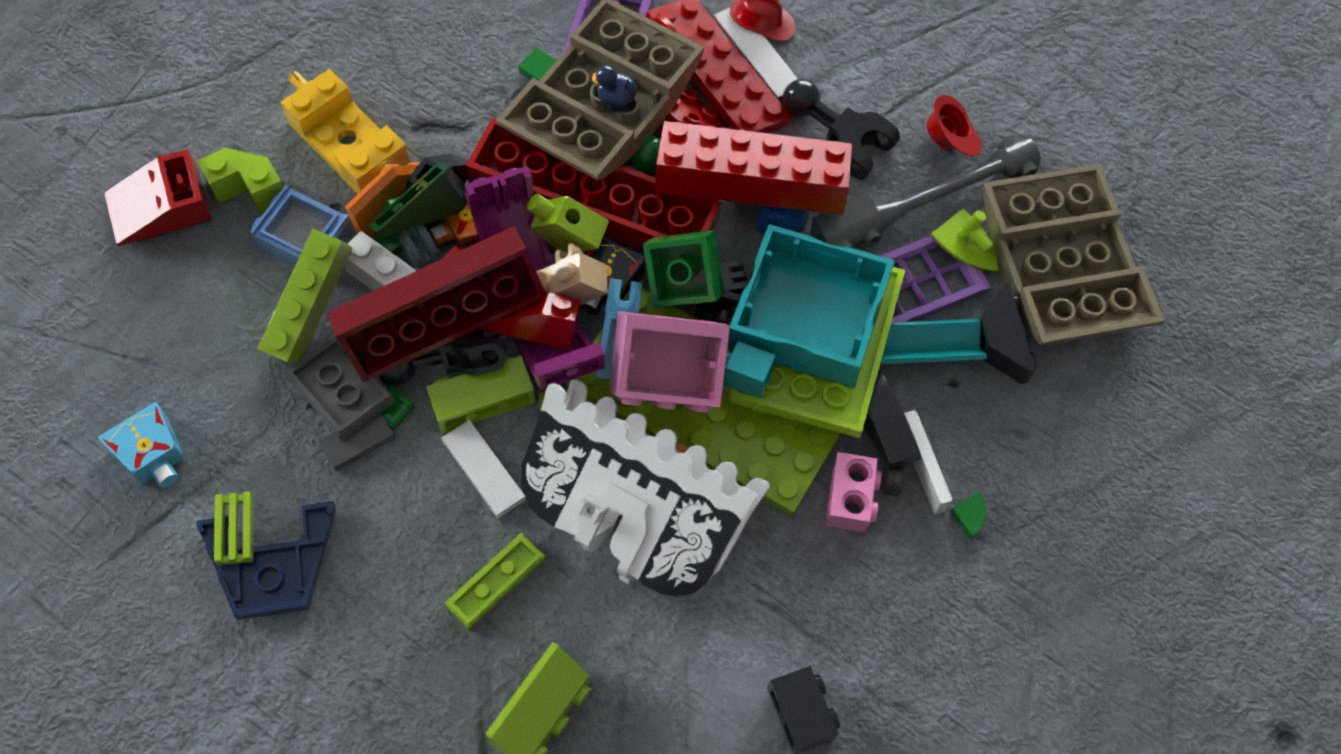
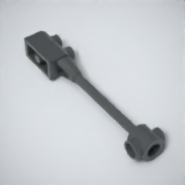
(866, 221)

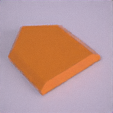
(371, 200)

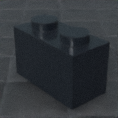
(803, 709)

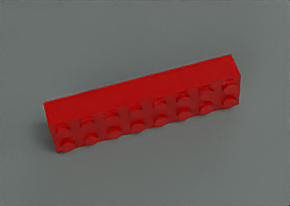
(621, 197)

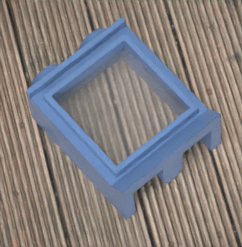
(289, 221)

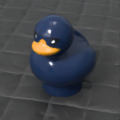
(614, 88)

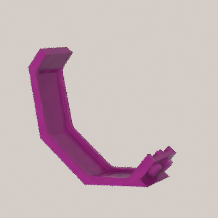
(499, 205)

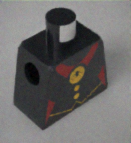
(621, 265)

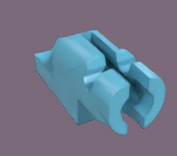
(614, 305)

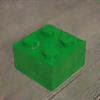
(683, 269)

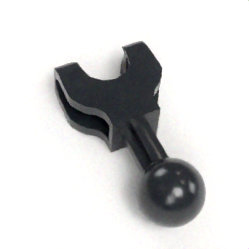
(802, 99)
(459, 355)

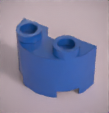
(781, 217)

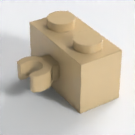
(575, 276)

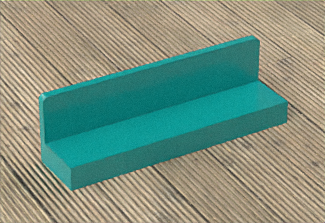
(933, 341)

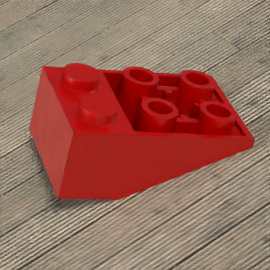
(158, 199)

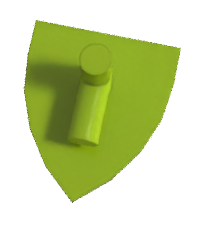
(967, 240)

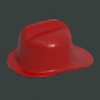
(764, 18)
(951, 127)

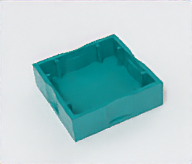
(811, 304)

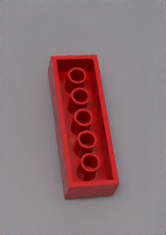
(753, 168)

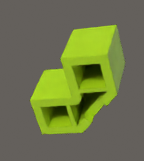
(235, 172)

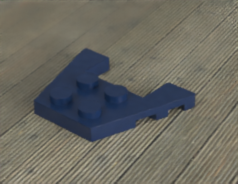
(281, 573)

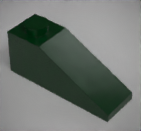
(429, 199)

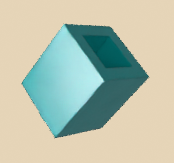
(748, 369)

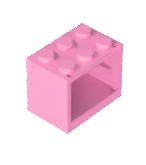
(668, 361)

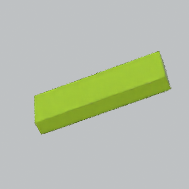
(495, 581)

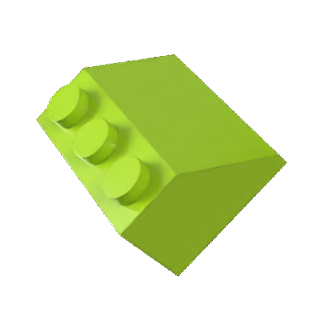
(540, 705)

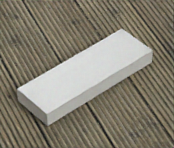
(928, 468)
(483, 469)

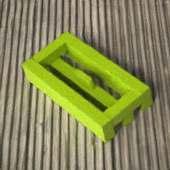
(219, 528)

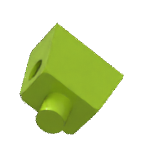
(566, 222)

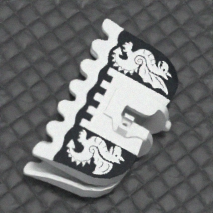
(675, 510)

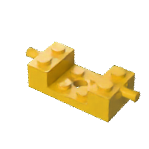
(326, 114)

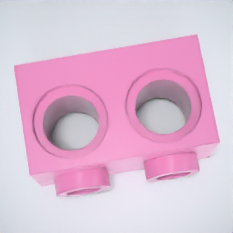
(845, 491)

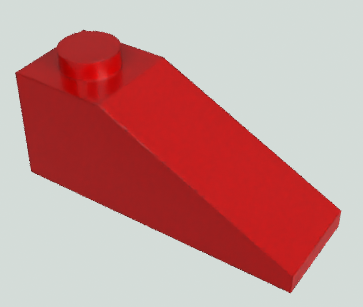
(546, 322)

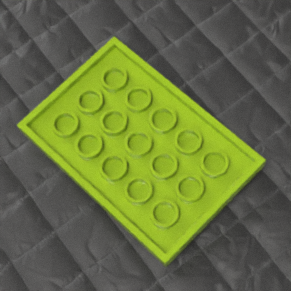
(822, 401)

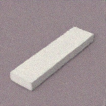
(757, 53)

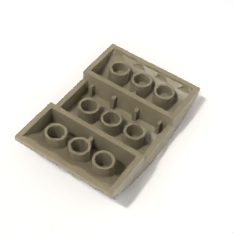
(563, 107)
(1067, 255)

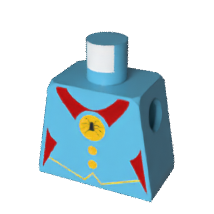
(146, 446)

